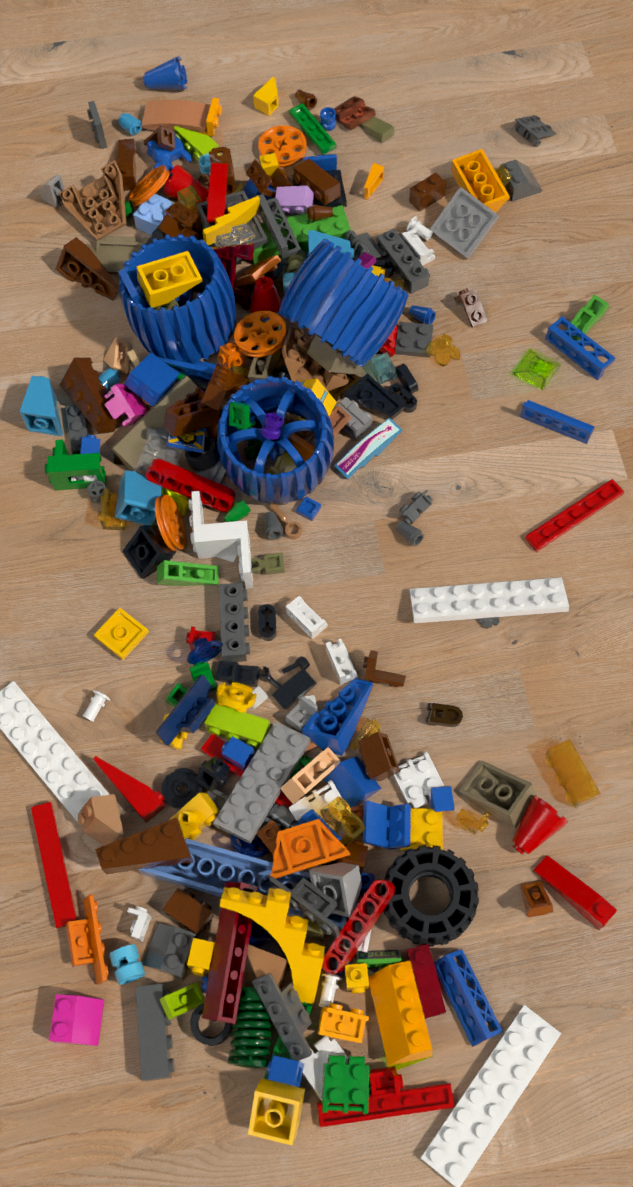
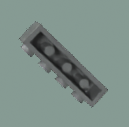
(405, 263)
(233, 622)

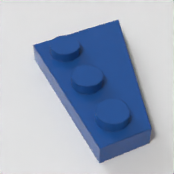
(134, 291)

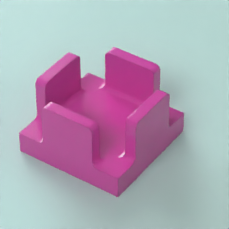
(125, 401)

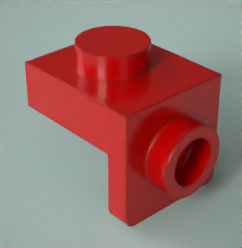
(385, 1081)

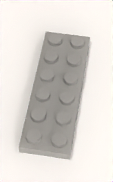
(262, 782)

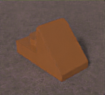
(535, 899)

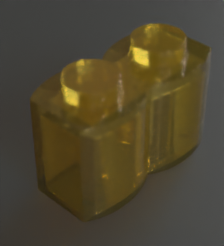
(345, 823)

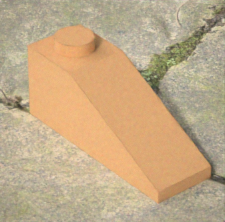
(310, 775)

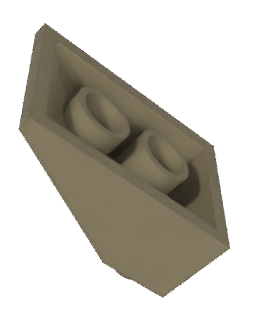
(331, 359)
(499, 793)

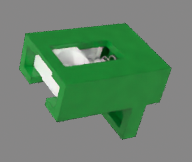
(74, 470)

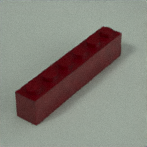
(228, 962)

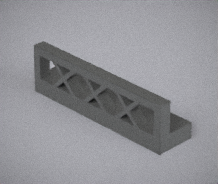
(275, 229)

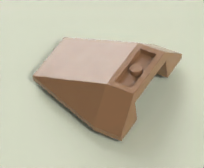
(100, 203)
(303, 366)

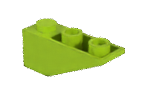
(195, 142)

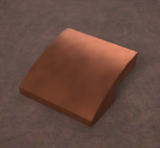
(353, 113)

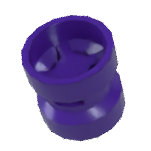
(272, 425)

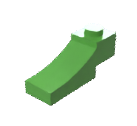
(589, 315)

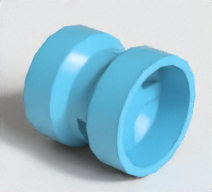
(205, 165)

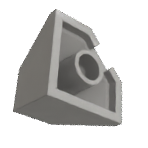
(340, 883)

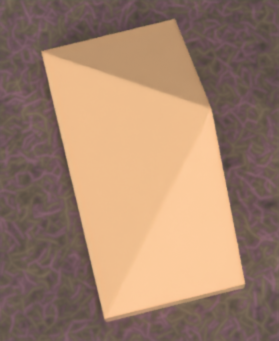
(117, 355)

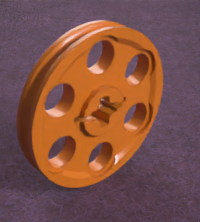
(278, 141)
(149, 185)
(260, 334)
(170, 522)

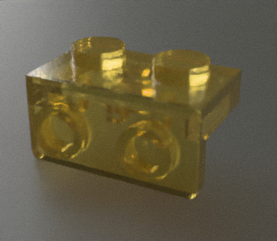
(107, 514)

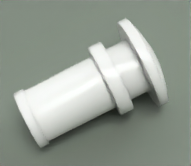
(422, 230)
(95, 705)
(329, 988)

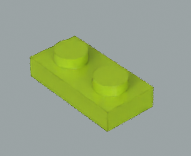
(182, 1000)

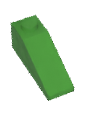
(186, 574)

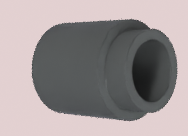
(282, 816)

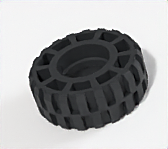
(461, 886)

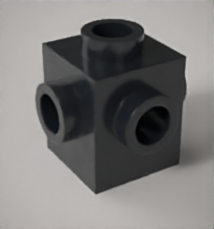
(213, 774)

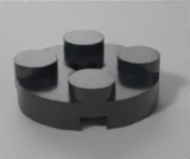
(176, 779)

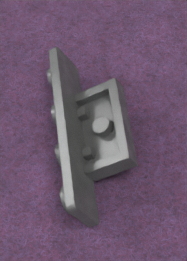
(312, 902)
(286, 1013)

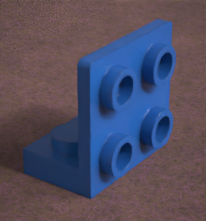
(387, 825)

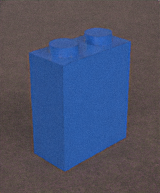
(151, 379)

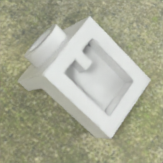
(139, 926)

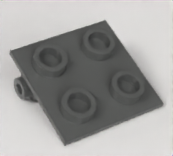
(533, 129)
(363, 243)

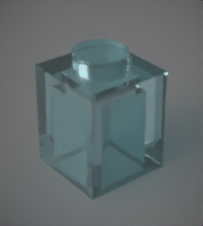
(383, 368)

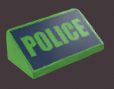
(379, 958)

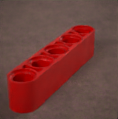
(186, 482)
(349, 931)

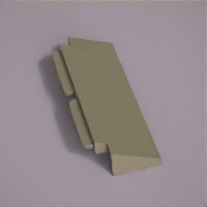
(115, 250)
(132, 442)

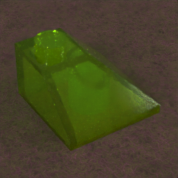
(536, 369)

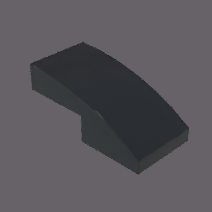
(234, 672)
(294, 688)

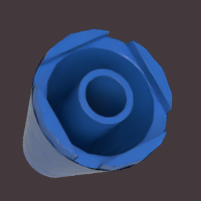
(167, 76)

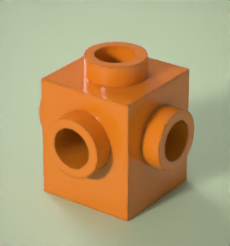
(231, 356)

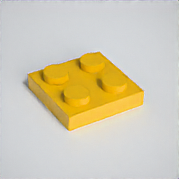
(121, 633)
(425, 829)

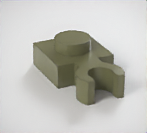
(272, 564)

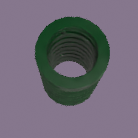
(244, 1036)

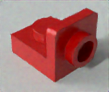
(194, 635)

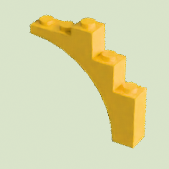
(288, 931)

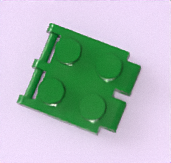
(345, 1084)

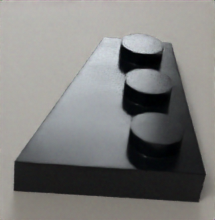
(374, 397)

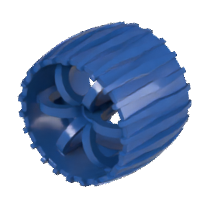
(343, 302)
(196, 325)
(281, 397)

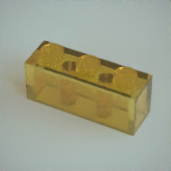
(571, 773)

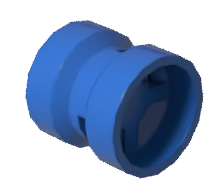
(327, 118)

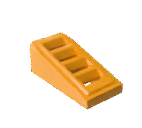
(374, 179)

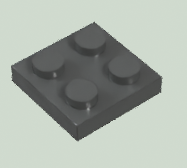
(96, 125)
(413, 339)

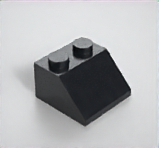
(147, 550)

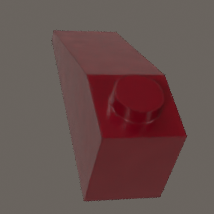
(426, 981)

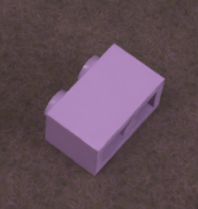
(294, 199)

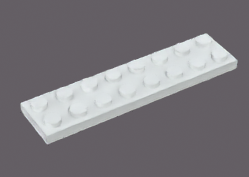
(488, 600)
(46, 751)
(490, 1096)

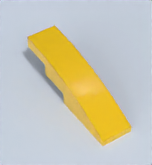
(237, 215)

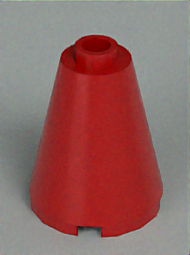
(182, 179)
(265, 296)
(537, 826)

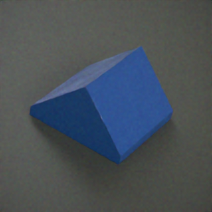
(326, 162)
(353, 782)

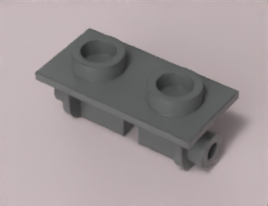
(420, 502)

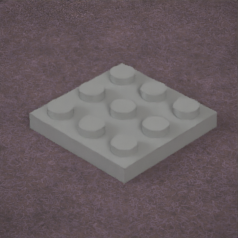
(464, 222)

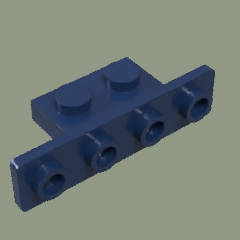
(188, 712)

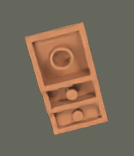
(174, 113)

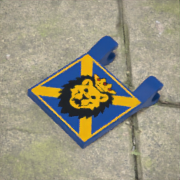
(190, 441)

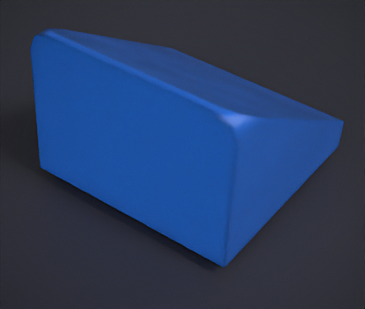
(441, 799)

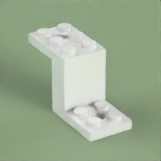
(220, 539)

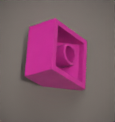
(76, 1020)

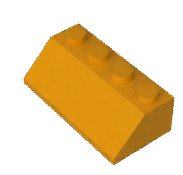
(479, 178)
(400, 1014)

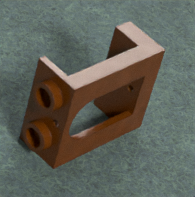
(262, 180)

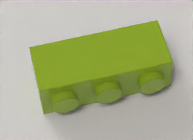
(240, 725)

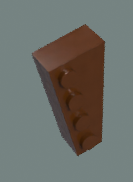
(222, 386)
(88, 394)
(146, 849)

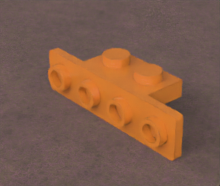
(85, 941)

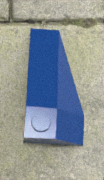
(338, 720)

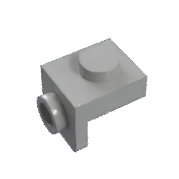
(301, 713)

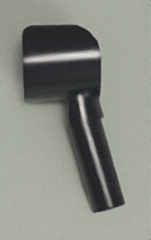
(301, 662)
(268, 677)

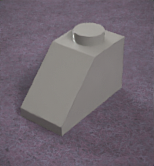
(50, 191)

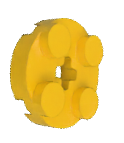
(235, 696)

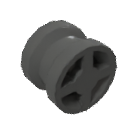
(94, 489)

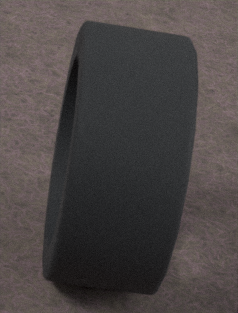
(207, 460)
(211, 1041)

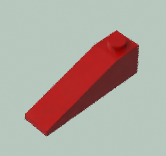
(140, 796)
(575, 892)

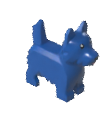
(165, 157)

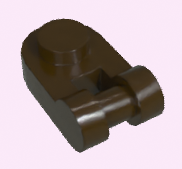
(451, 715)

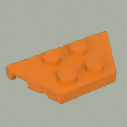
(305, 848)

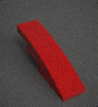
(217, 191)

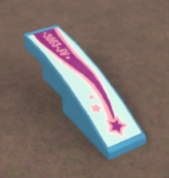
(368, 447)

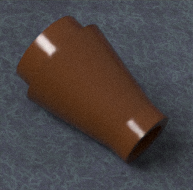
(308, 99)
(319, 212)

